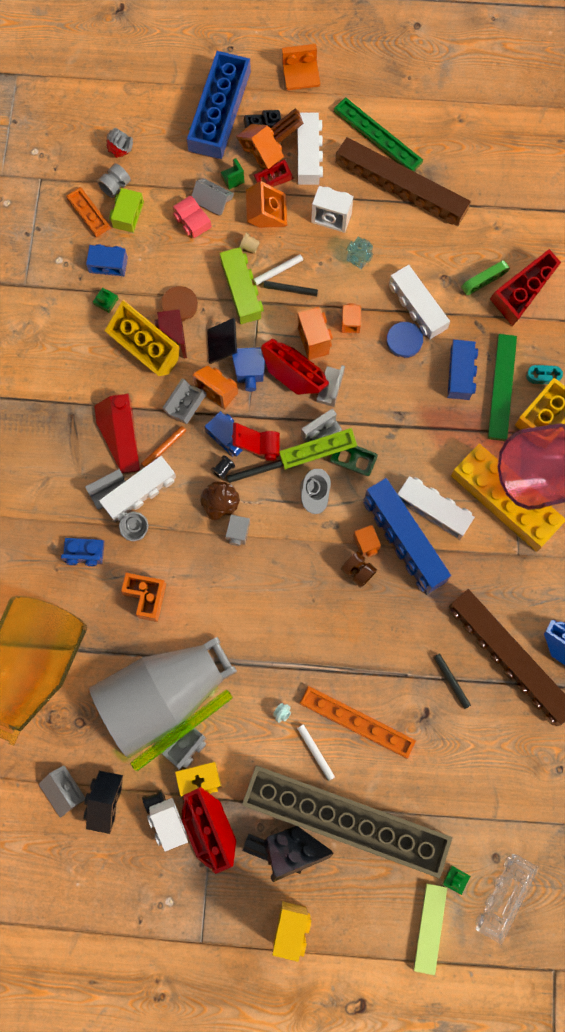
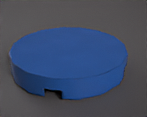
(404, 339)

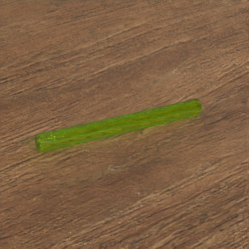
(181, 730)

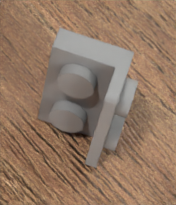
(321, 427)

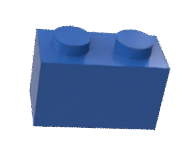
(107, 260)

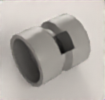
(111, 182)

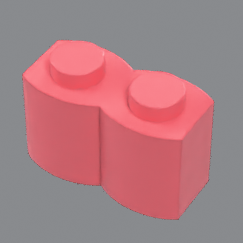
(192, 217)

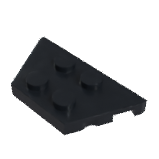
(293, 851)

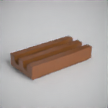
(287, 125)

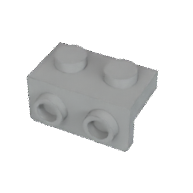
(184, 401)
(182, 750)

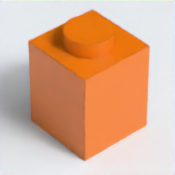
(351, 318)
(367, 541)

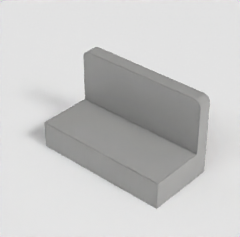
(211, 196)
(329, 394)
(104, 486)
(61, 791)

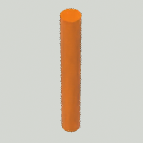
(164, 446)

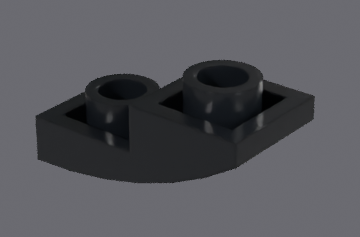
(268, 117)

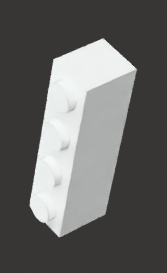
(308, 150)
(419, 302)
(138, 488)
(435, 508)

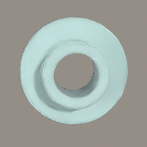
(282, 712)

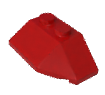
(293, 368)
(208, 830)

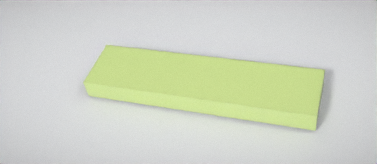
(430, 929)

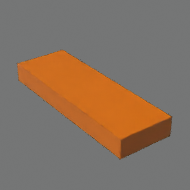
(88, 212)

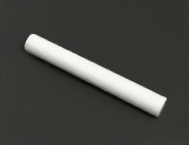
(282, 267)
(315, 752)

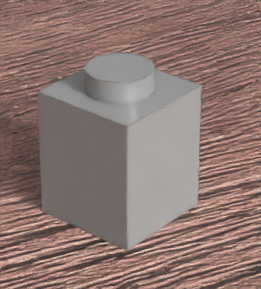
(237, 530)

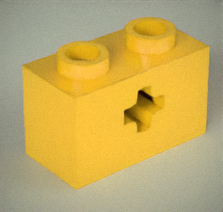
(209, 772)

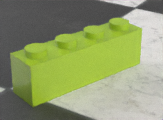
(241, 286)

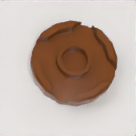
(180, 298)

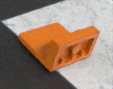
(300, 67)

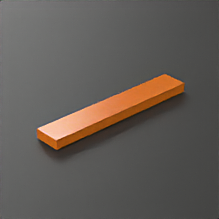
(357, 722)

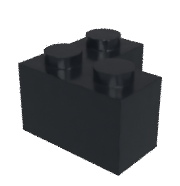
(102, 801)

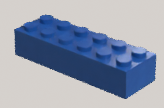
(219, 105)
(406, 537)

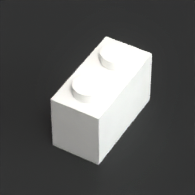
(168, 825)

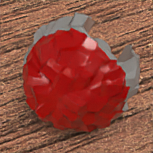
(118, 143)

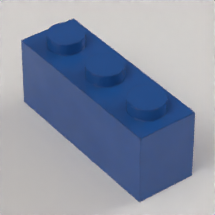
(462, 369)

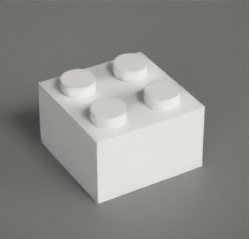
(332, 209)

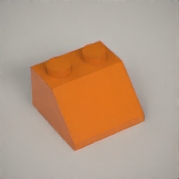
(266, 206)
(216, 386)

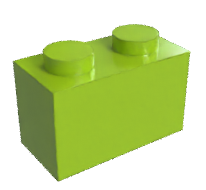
(126, 210)

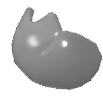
(133, 526)

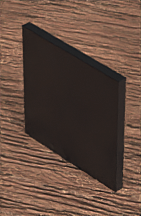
(222, 341)

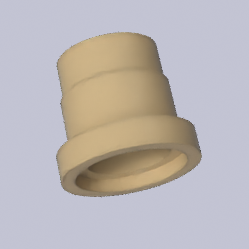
(249, 243)

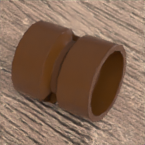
(365, 572)

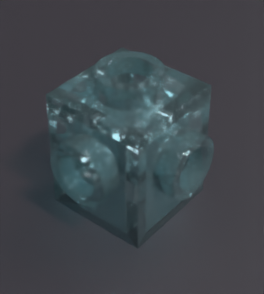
(359, 252)

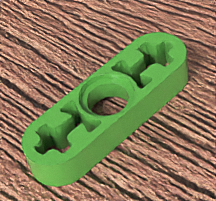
(485, 277)

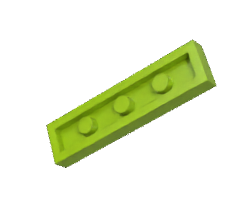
(318, 448)

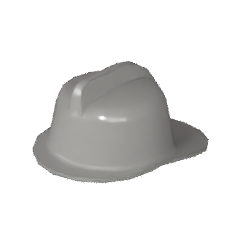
(315, 491)

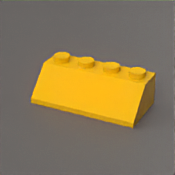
(143, 339)

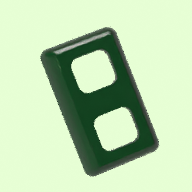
(356, 453)

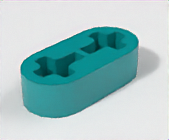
(543, 373)

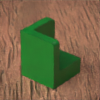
(233, 176)

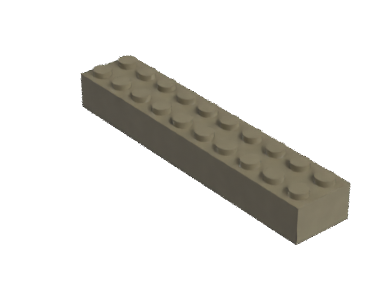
(347, 821)

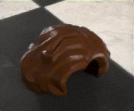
(219, 500)

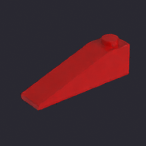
(117, 426)

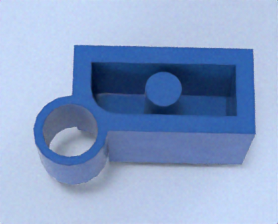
(221, 431)

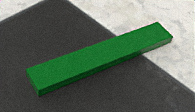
(377, 135)
(502, 387)

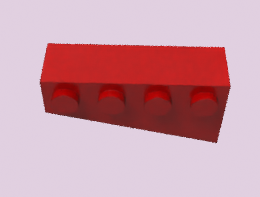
(520, 291)

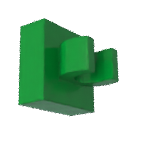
(105, 300)
(456, 880)

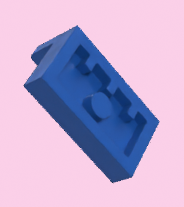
(83, 551)

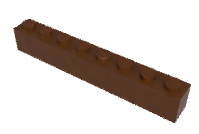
(402, 181)
(511, 656)

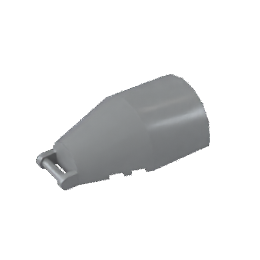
(157, 694)

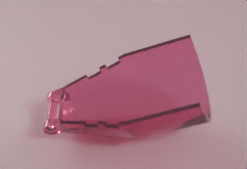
(534, 466)

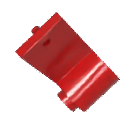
(263, 444)

